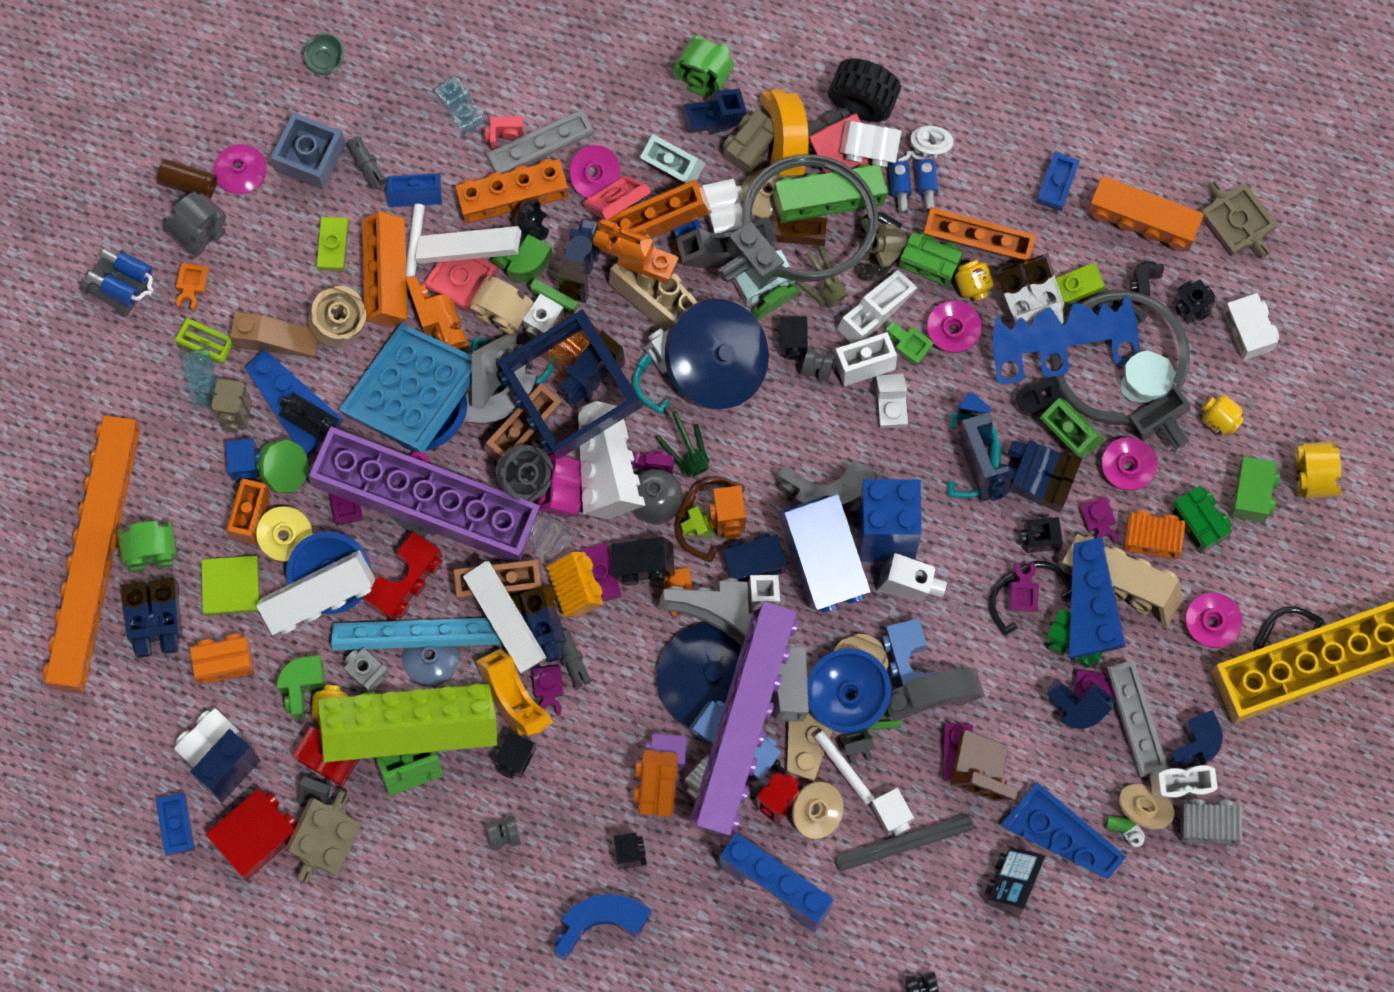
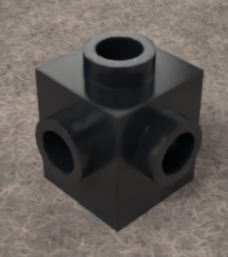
(1191, 308)

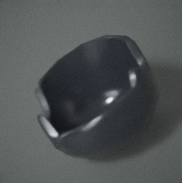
(530, 218)

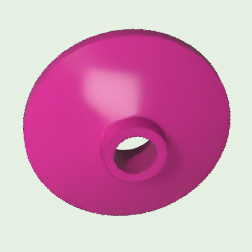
(605, 165)
(242, 179)
(957, 315)
(1138, 455)
(1221, 609)

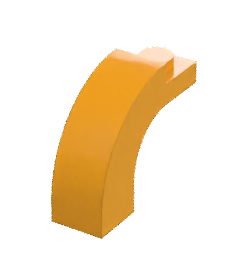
(789, 126)
(511, 696)

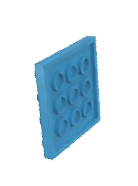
(410, 388)

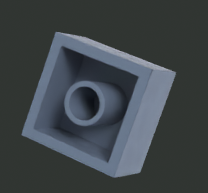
(308, 151)

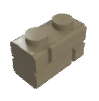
(750, 143)
(231, 405)

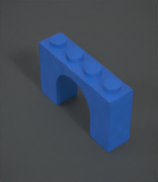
(747, 861)

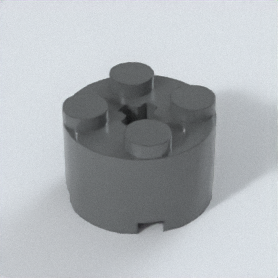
(195, 223)

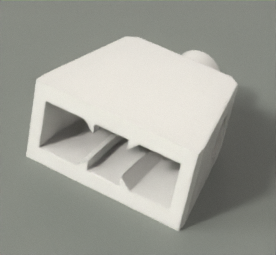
(909, 579)

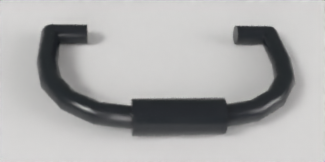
(1009, 577)
(1268, 625)

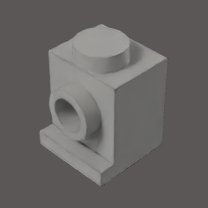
(368, 679)

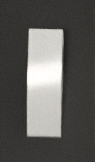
(876, 307)

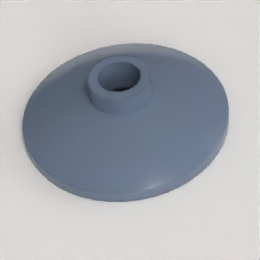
(430, 671)

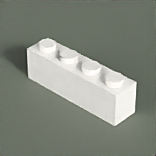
(315, 593)

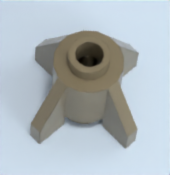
(887, 245)

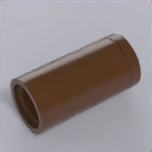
(186, 178)

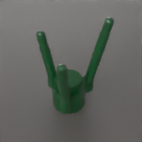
(694, 461)

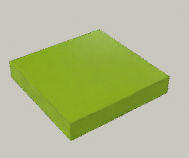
(230, 585)

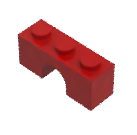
(392, 598)

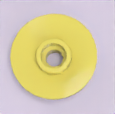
(281, 520)

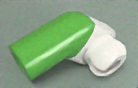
(1129, 829)

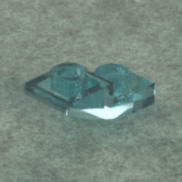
(459, 105)
(200, 377)

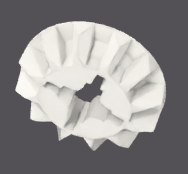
(939, 137)

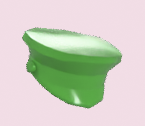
(283, 466)

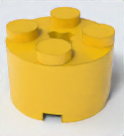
(1319, 470)

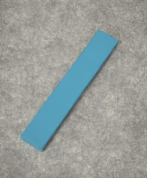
(413, 634)

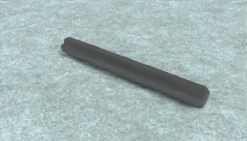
(904, 843)

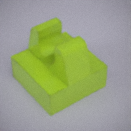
(698, 524)

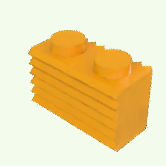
(575, 584)

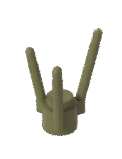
(832, 290)

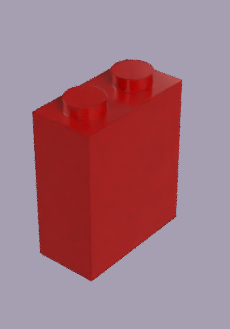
(253, 833)

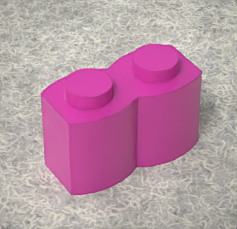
(564, 494)

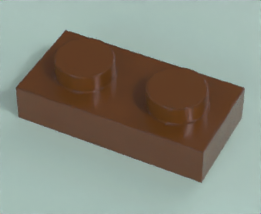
(805, 231)

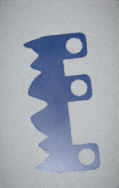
(1052, 337)

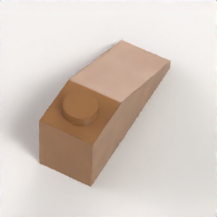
(273, 335)

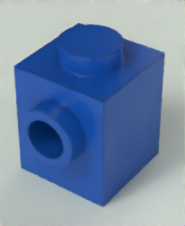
(242, 459)

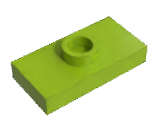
(332, 244)
(1080, 283)

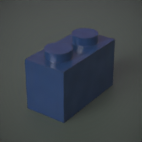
(757, 557)

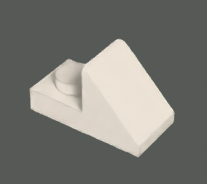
(892, 400)

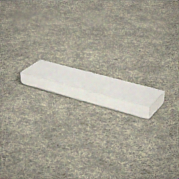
(468, 245)
(504, 617)

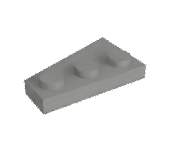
(486, 368)

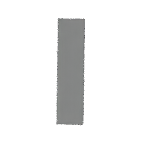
(541, 143)
(1136, 718)

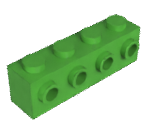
(825, 194)

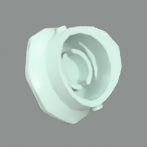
(1147, 377)

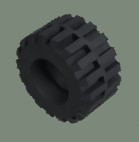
(864, 89)

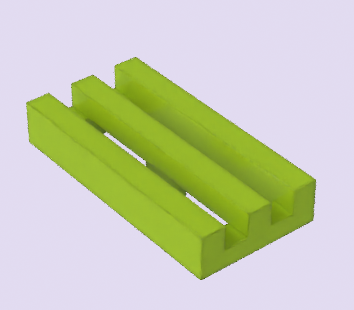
(225, 350)

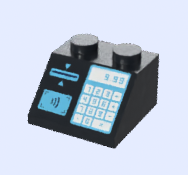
(1014, 880)

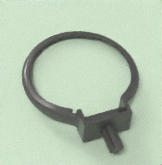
(759, 259)
(1161, 412)

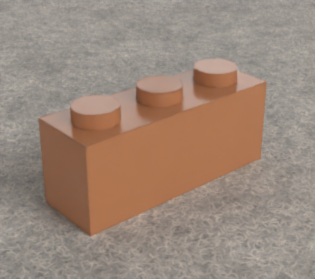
(516, 428)
(515, 577)

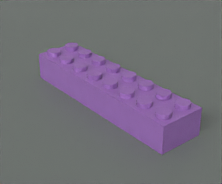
(423, 495)
(743, 719)

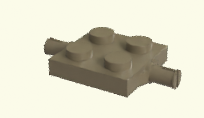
(1238, 219)
(323, 837)

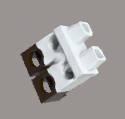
(1028, 301)

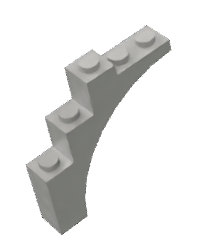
(729, 612)

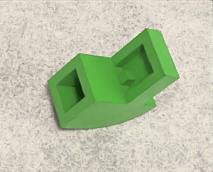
(528, 263)
(296, 678)

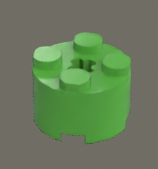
(703, 66)
(147, 545)

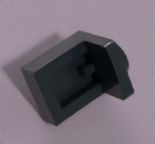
(1141, 276)

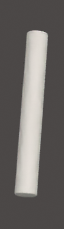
(416, 227)
(844, 767)

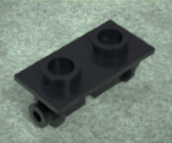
(307, 416)

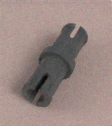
(366, 162)
(573, 660)

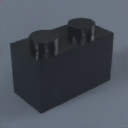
(642, 560)

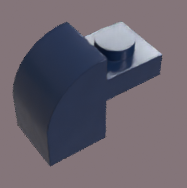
(718, 114)
(1083, 710)
(1205, 740)

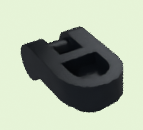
(1031, 401)

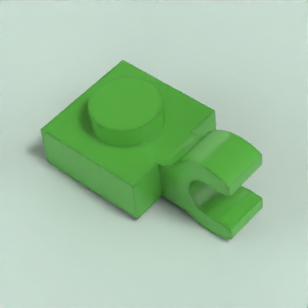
(911, 344)

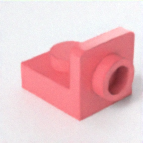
(504, 127)

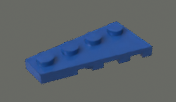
(278, 382)
(1094, 609)
(1058, 829)

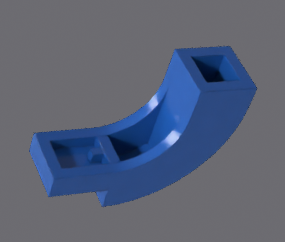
(600, 910)

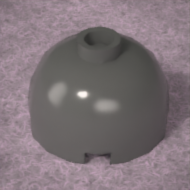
(524, 472)
(661, 496)

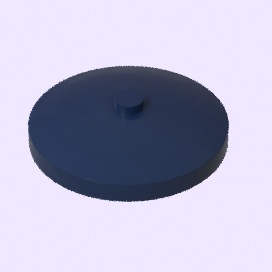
(716, 354)
(696, 670)

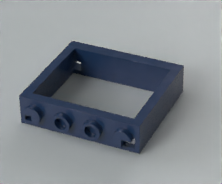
(542, 344)

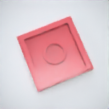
(828, 143)
(616, 197)
(460, 279)

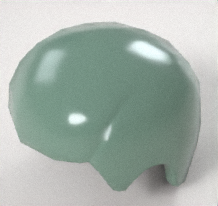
(324, 53)

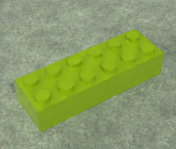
(407, 722)

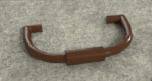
(686, 505)

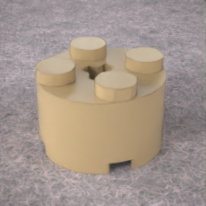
(501, 304)
(322, 312)

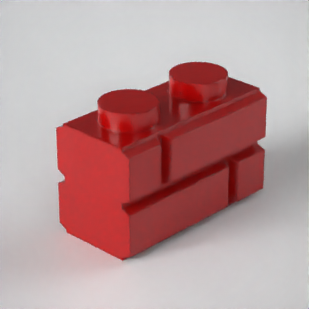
(778, 797)

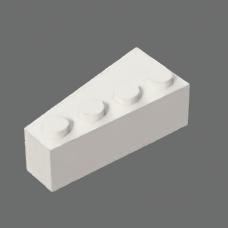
(606, 468)

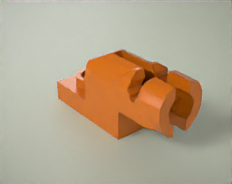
(635, 251)
(437, 315)

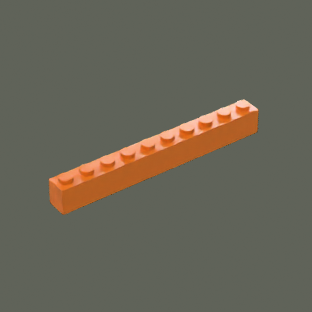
(92, 555)

